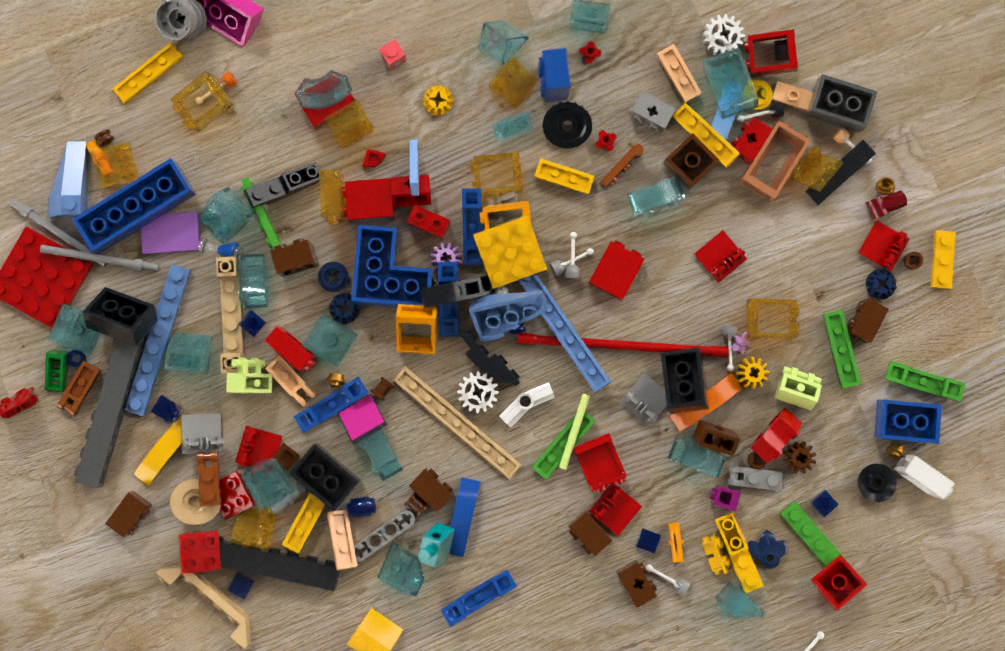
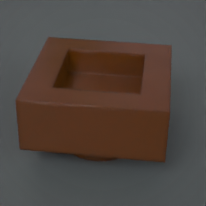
(286, 456)

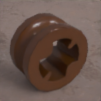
(104, 138)
(913, 266)
(750, 459)

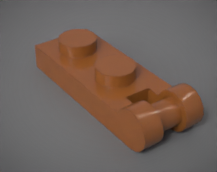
(623, 165)
(79, 388)
(209, 479)

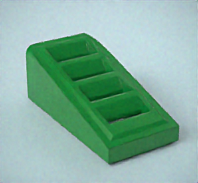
(50, 355)

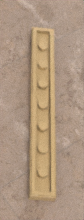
(457, 422)

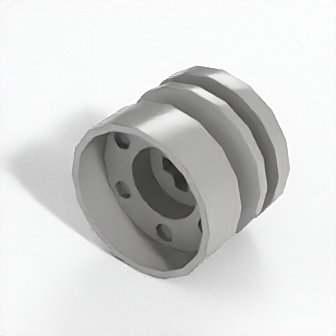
(171, 19)

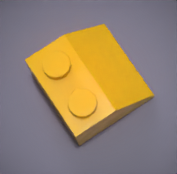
(375, 633)

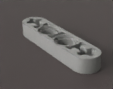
(384, 537)

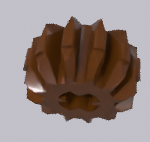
(807, 457)

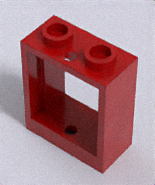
(792, 65)
(291, 349)

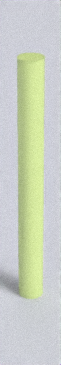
(574, 431)

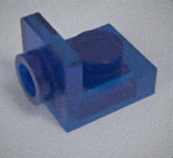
(167, 409)

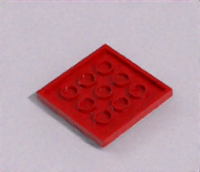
(38, 280)

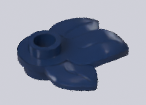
(767, 547)

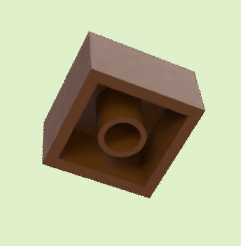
(690, 161)
(294, 257)

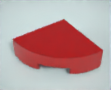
(373, 158)

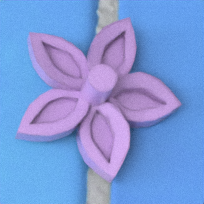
(740, 343)

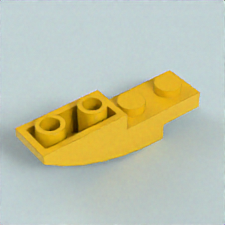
(738, 553)

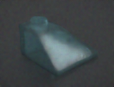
(402, 570)

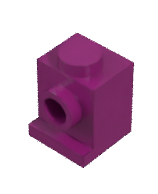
(731, 500)

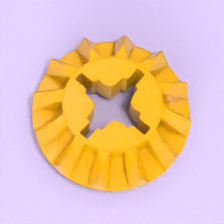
(766, 93)
(443, 107)

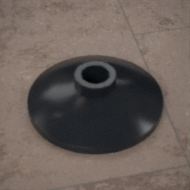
(886, 482)

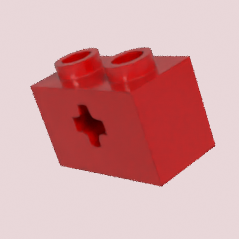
(759, 134)
(402, 194)
(428, 222)

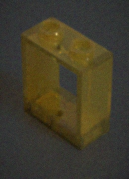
(217, 91)
(517, 188)
(331, 196)
(752, 318)

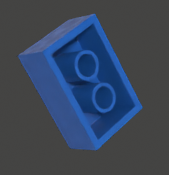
(554, 75)
(907, 421)

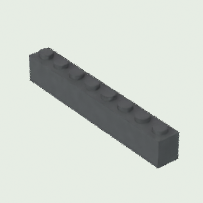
(108, 413)

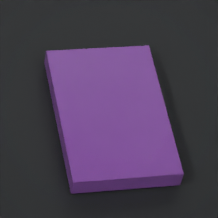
(171, 234)

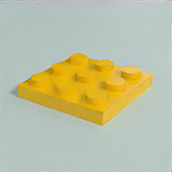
(510, 251)

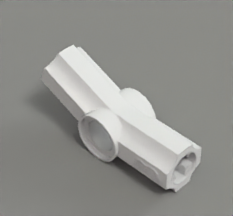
(516, 411)

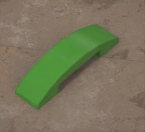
(924, 381)

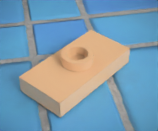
(792, 96)

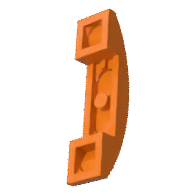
(716, 395)

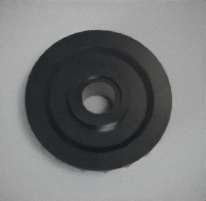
(567, 135)

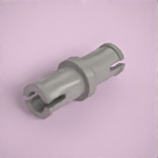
(281, 504)

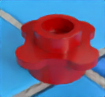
(589, 58)
(606, 145)

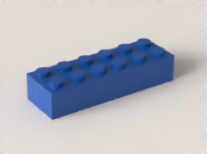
(134, 206)

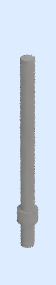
(28, 212)
(137, 264)

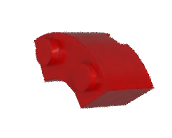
(781, 430)

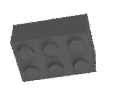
(841, 103)

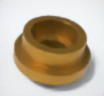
(883, 183)
(335, 380)
(896, 450)

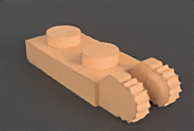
(289, 379)

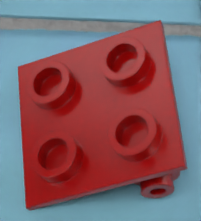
(884, 245)
(720, 256)
(22, 399)
(257, 446)
(234, 495)
(615, 509)
(199, 551)

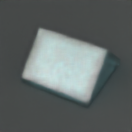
(589, 16)
(501, 40)

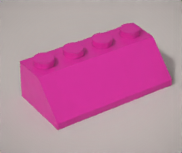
(233, 18)

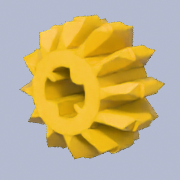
(759, 374)

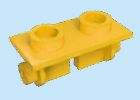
(720, 560)

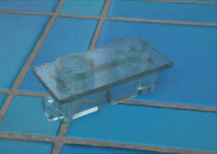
(512, 125)

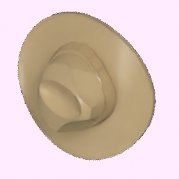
(186, 504)

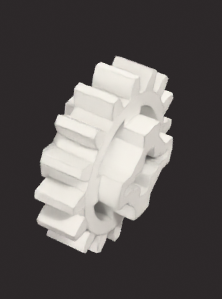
(722, 27)
(466, 396)

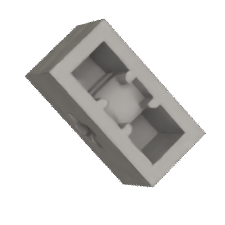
(645, 104)

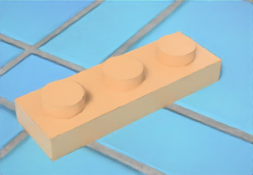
(679, 73)
(341, 540)

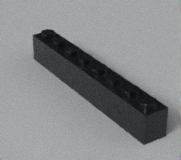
(279, 565)

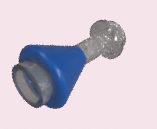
(227, 250)

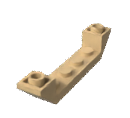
(231, 312)
(241, 635)

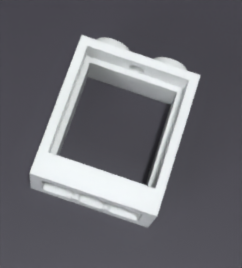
(924, 476)

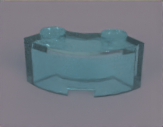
(323, 91)
(649, 198)
(253, 288)
(381, 455)
(697, 457)

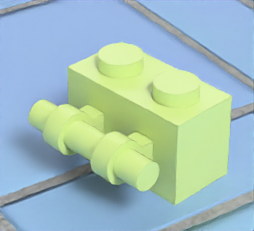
(249, 382)
(798, 388)

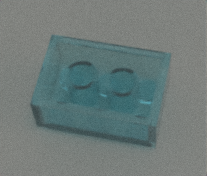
(730, 83)

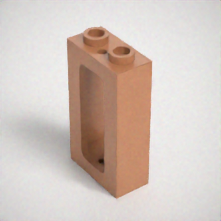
(799, 142)

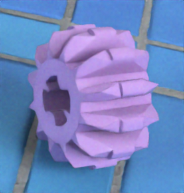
(450, 253)

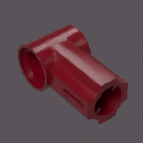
(883, 205)

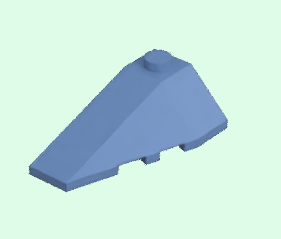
(70, 185)
(500, 313)

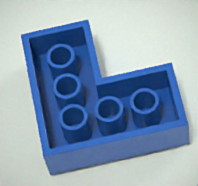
(375, 276)

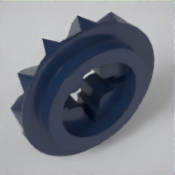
(323, 276)
(872, 284)
(348, 316)

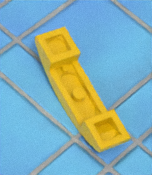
(160, 454)

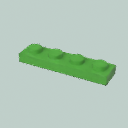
(264, 222)
(841, 349)
(553, 454)
(810, 533)

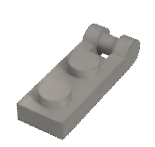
(755, 478)

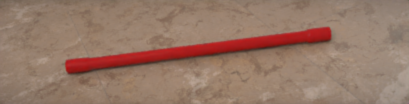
(712, 351)

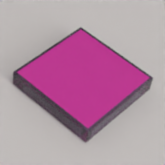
(362, 418)

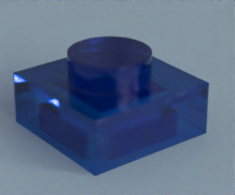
(252, 323)
(824, 503)
(648, 540)
(241, 585)

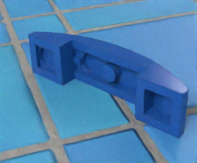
(471, 224)
(450, 311)
(331, 405)
(463, 514)
(478, 597)

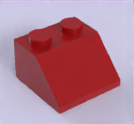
(838, 583)

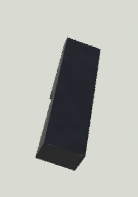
(851, 163)

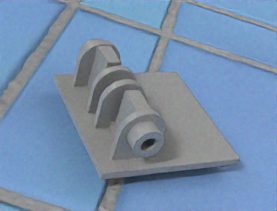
(645, 399)
(201, 433)

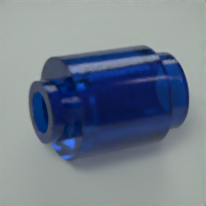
(361, 507)

